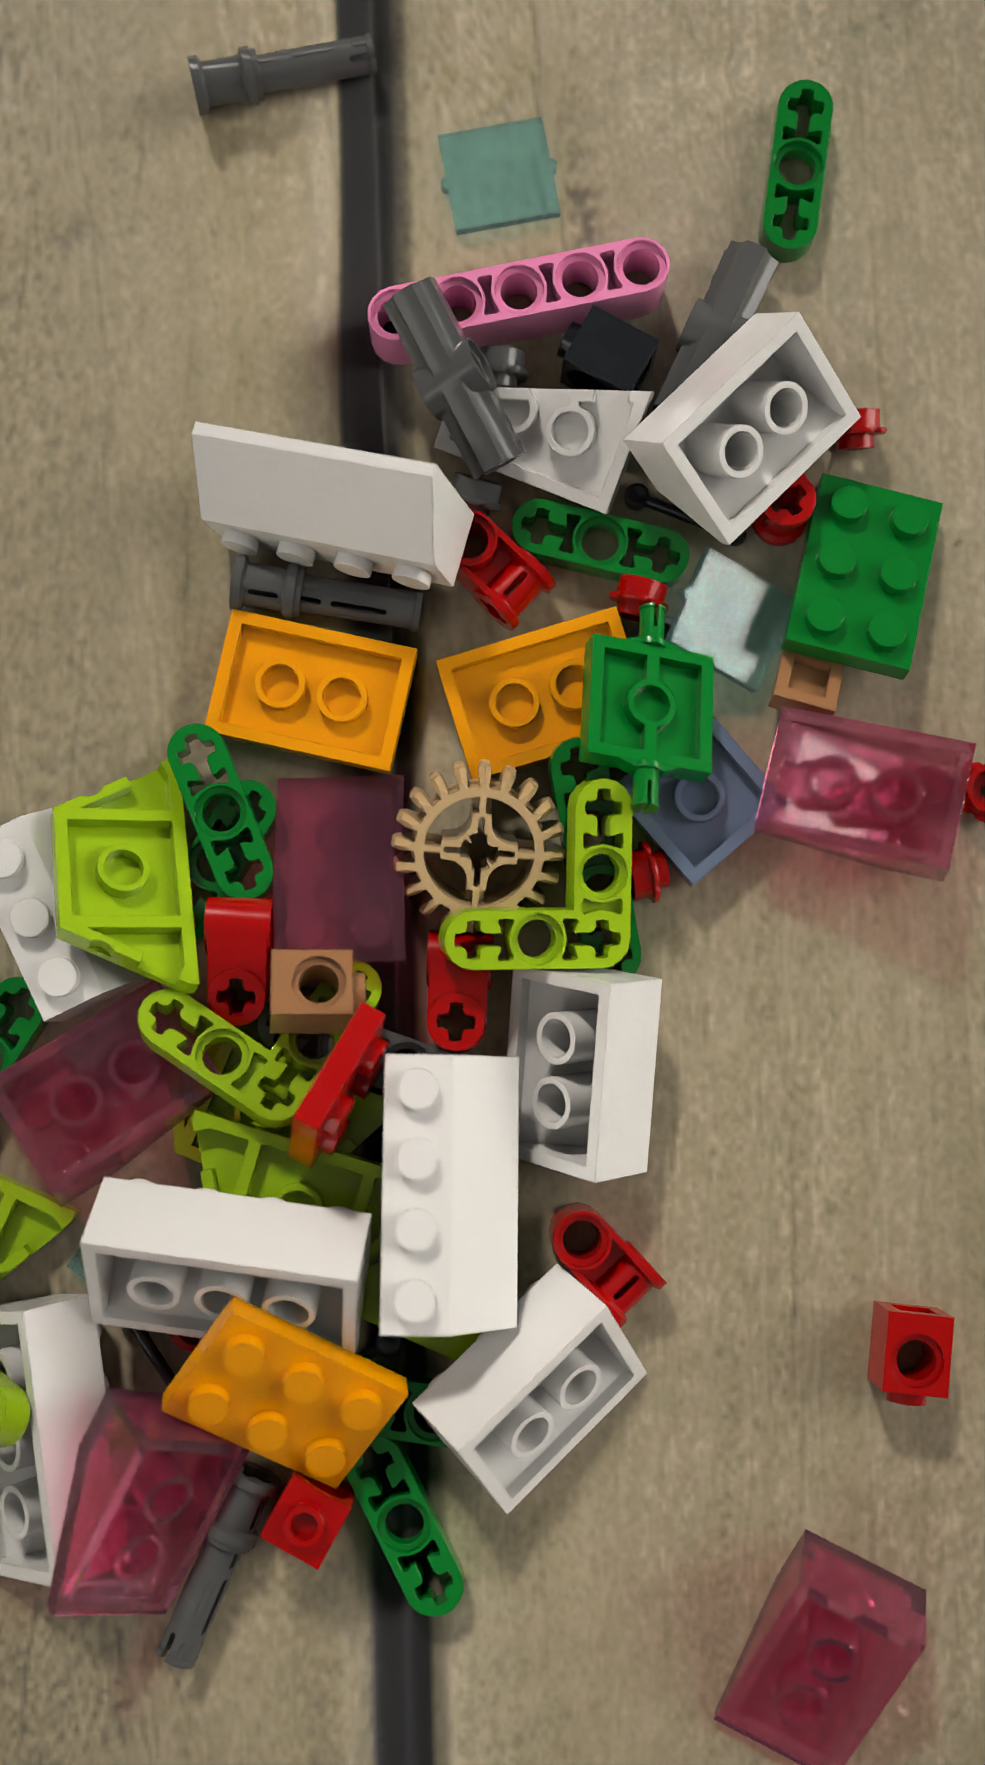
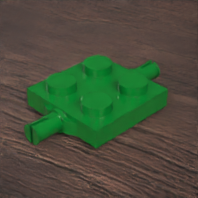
(647, 708)

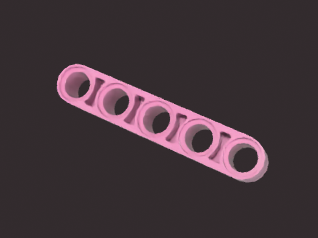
(543, 282)

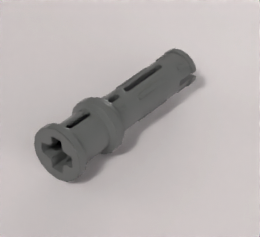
(252, 75)
(294, 591)
(227, 1539)

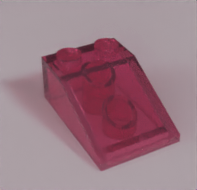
(866, 792)
(338, 867)
(98, 1096)
(137, 1507)
(824, 1654)

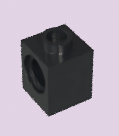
(605, 354)

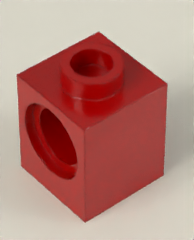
(894, 1326)
(307, 1517)

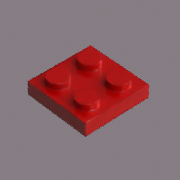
(348, 1071)

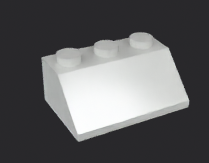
(744, 424)
(57, 973)
(585, 1068)
(532, 1389)

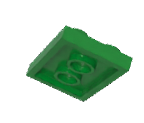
(862, 577)

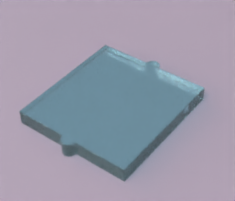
(499, 176)
(731, 618)

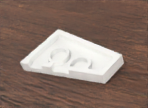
(569, 439)

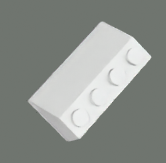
(330, 505)
(449, 1194)
(180, 1254)
(57, 1362)

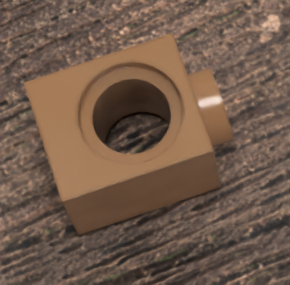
(296, 967)

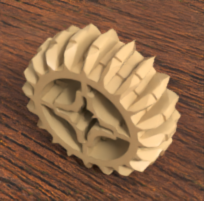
(449, 842)

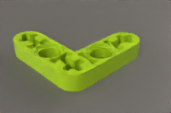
(582, 907)
(258, 1063)

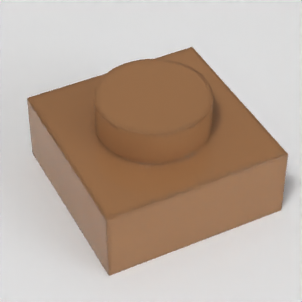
(806, 683)

